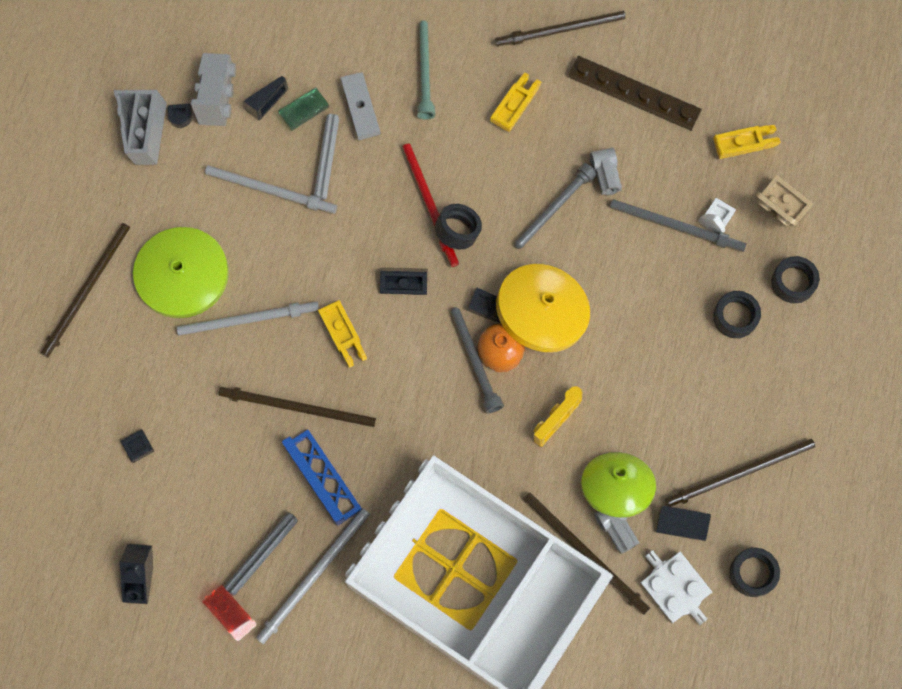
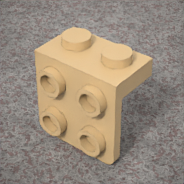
(785, 201)

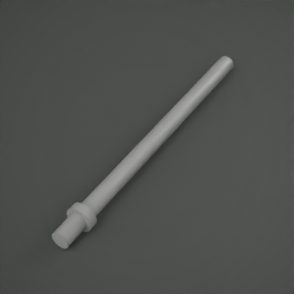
(272, 625)

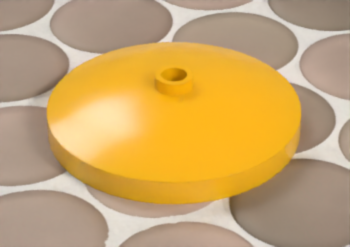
(543, 308)

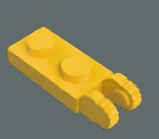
(514, 103)
(745, 141)
(341, 331)
(558, 416)

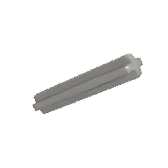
(326, 156)

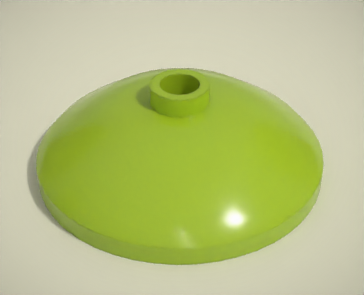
(618, 494)

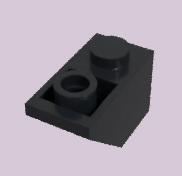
(136, 573)

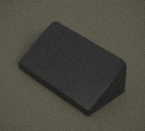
(403, 281)
(683, 523)

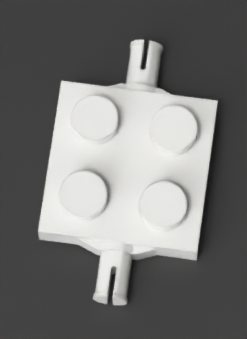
(676, 587)

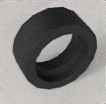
(464, 214)
(799, 263)
(745, 299)
(771, 562)

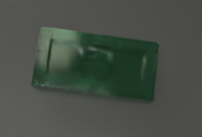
(303, 109)

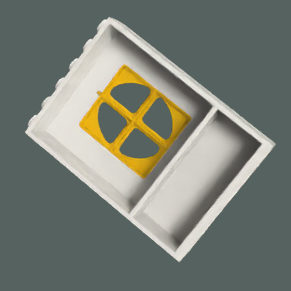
(525, 616)

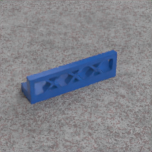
(312, 477)

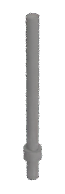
(312, 202)
(292, 310)

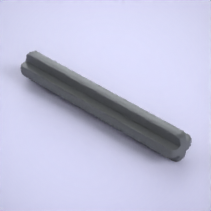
(260, 553)

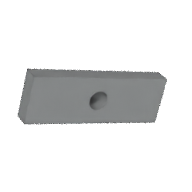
(358, 95)

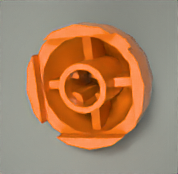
(499, 349)

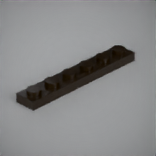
(634, 93)

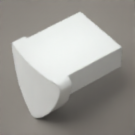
(717, 216)

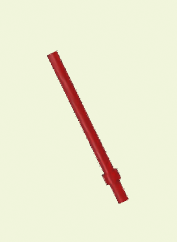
(428, 199)

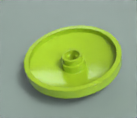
(186, 290)

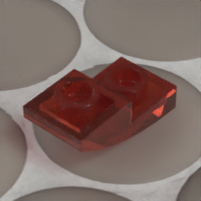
(229, 613)

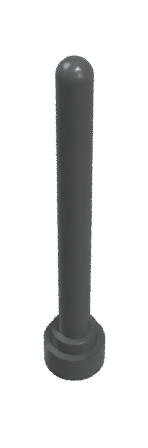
(584, 174)
(491, 401)

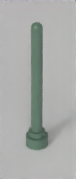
(425, 109)

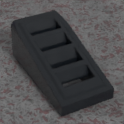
(264, 99)

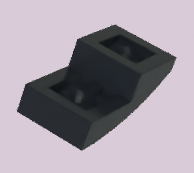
(483, 304)

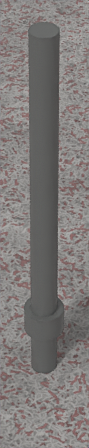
(721, 240)

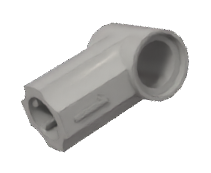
(605, 166)
(618, 530)

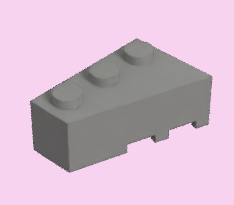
(214, 89)
(142, 124)

